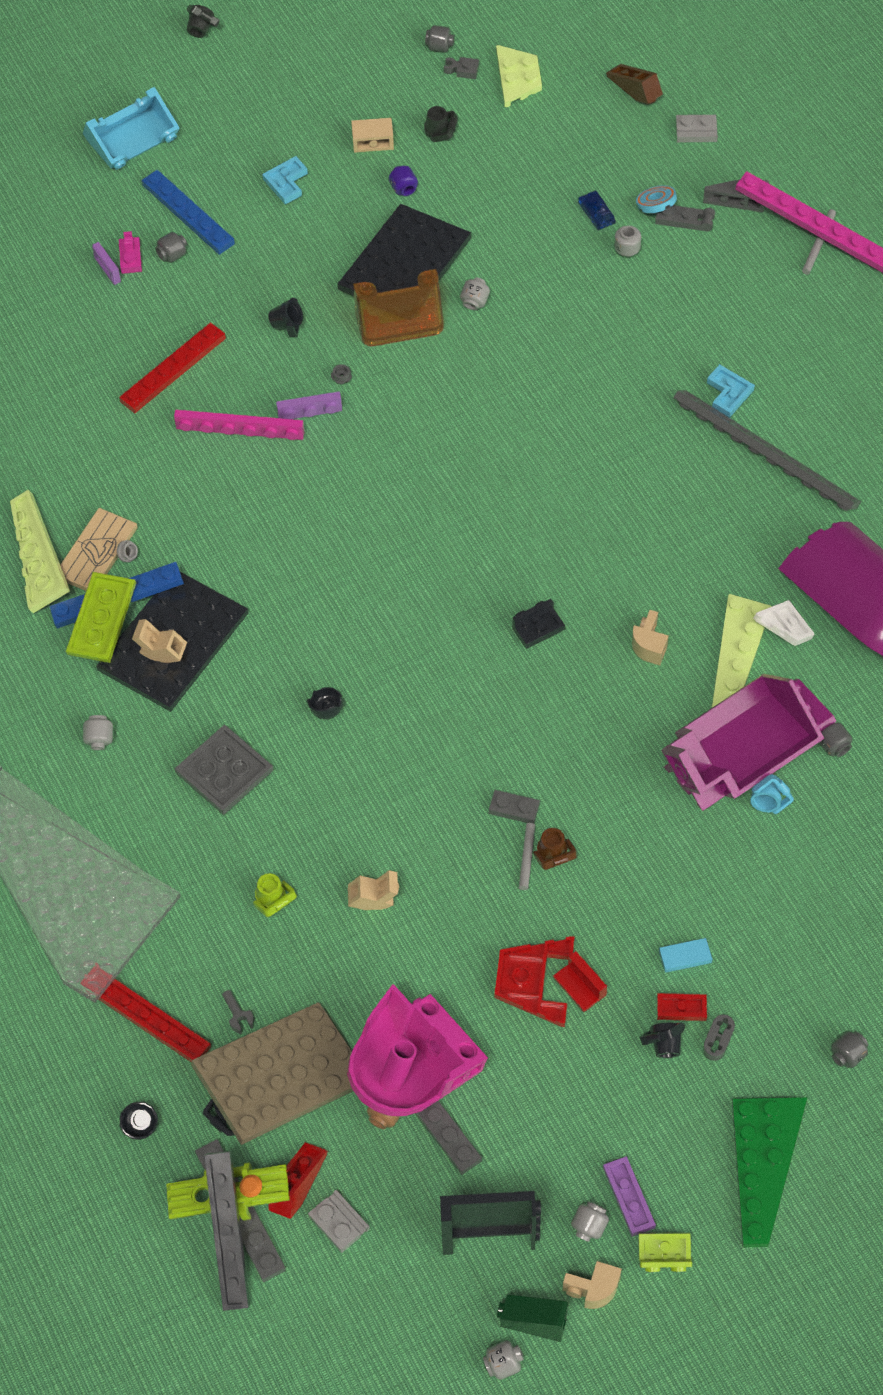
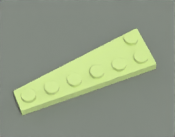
(40, 563)
(738, 646)

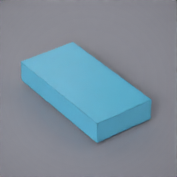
(685, 955)

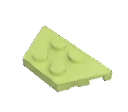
(518, 74)

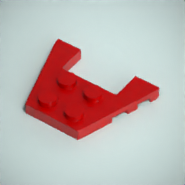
(523, 975)

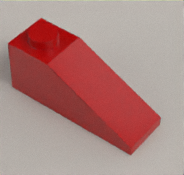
(301, 1175)

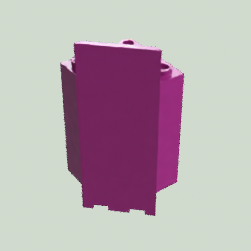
(746, 738)

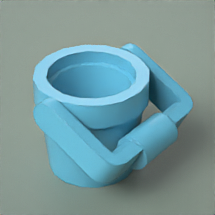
(767, 795)

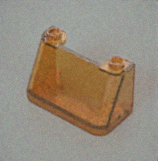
(399, 313)

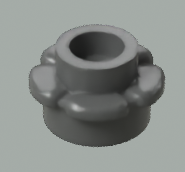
(339, 370)

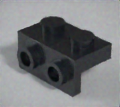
(537, 623)

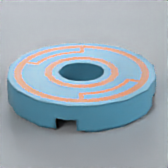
(656, 198)

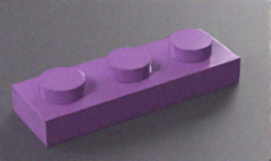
(309, 406)
(629, 1196)

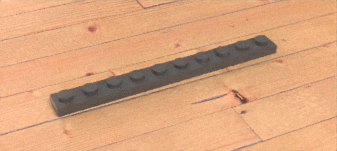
(773, 454)

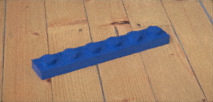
(188, 212)
(146, 585)

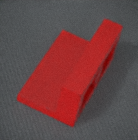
(581, 982)

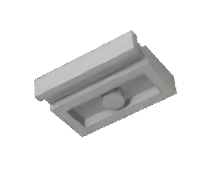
(696, 128)
(338, 1221)

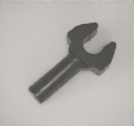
(238, 1014)

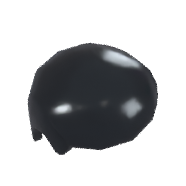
(325, 703)
(138, 1120)

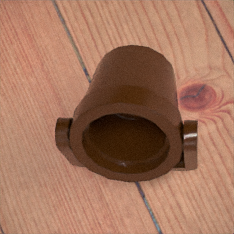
(553, 849)

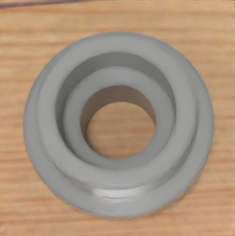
(127, 551)

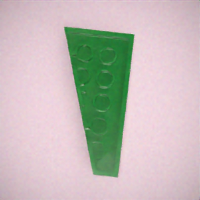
(764, 1148)

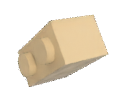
(372, 135)

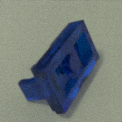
(596, 210)

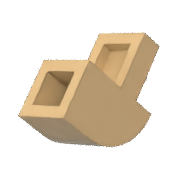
(646, 642)
(157, 645)
(372, 893)
(598, 1290)

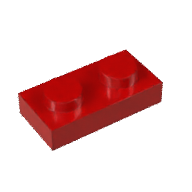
(682, 1007)

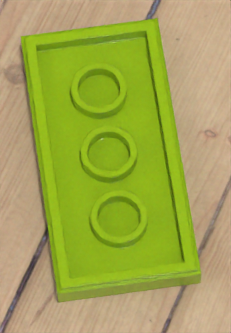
(101, 617)

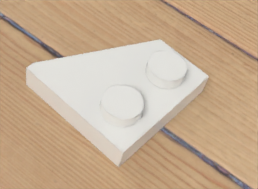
(785, 622)

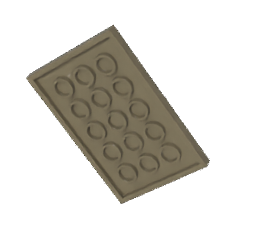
(277, 1072)

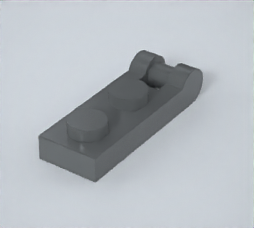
(686, 218)

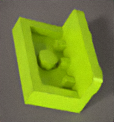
(665, 1250)

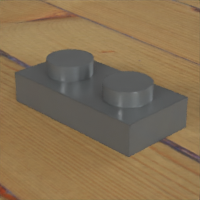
(514, 807)

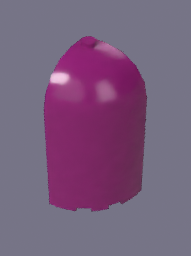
(845, 577)

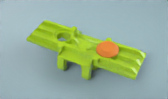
(256, 1188)

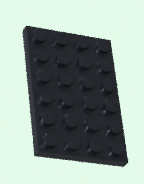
(404, 249)
(199, 617)

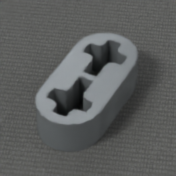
(723, 1039)

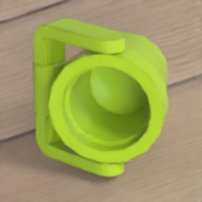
(271, 894)

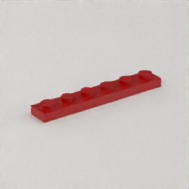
(172, 367)
(154, 1021)

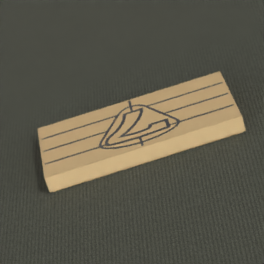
(96, 547)

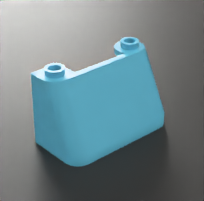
(131, 130)

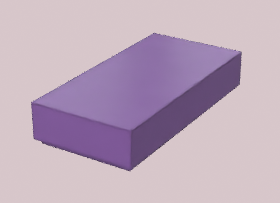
(106, 263)

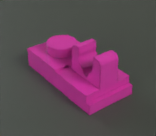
(130, 253)

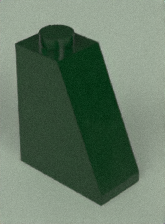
(534, 1316)

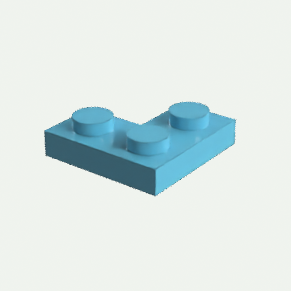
(282, 179)
(733, 390)

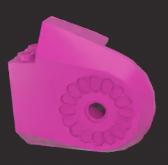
(410, 1056)

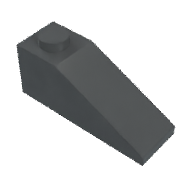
(726, 195)

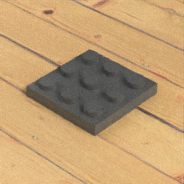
(223, 769)

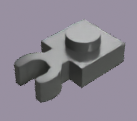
(464, 67)

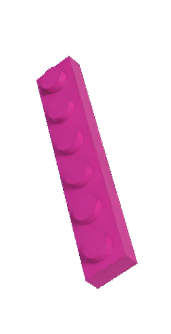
(239, 424)

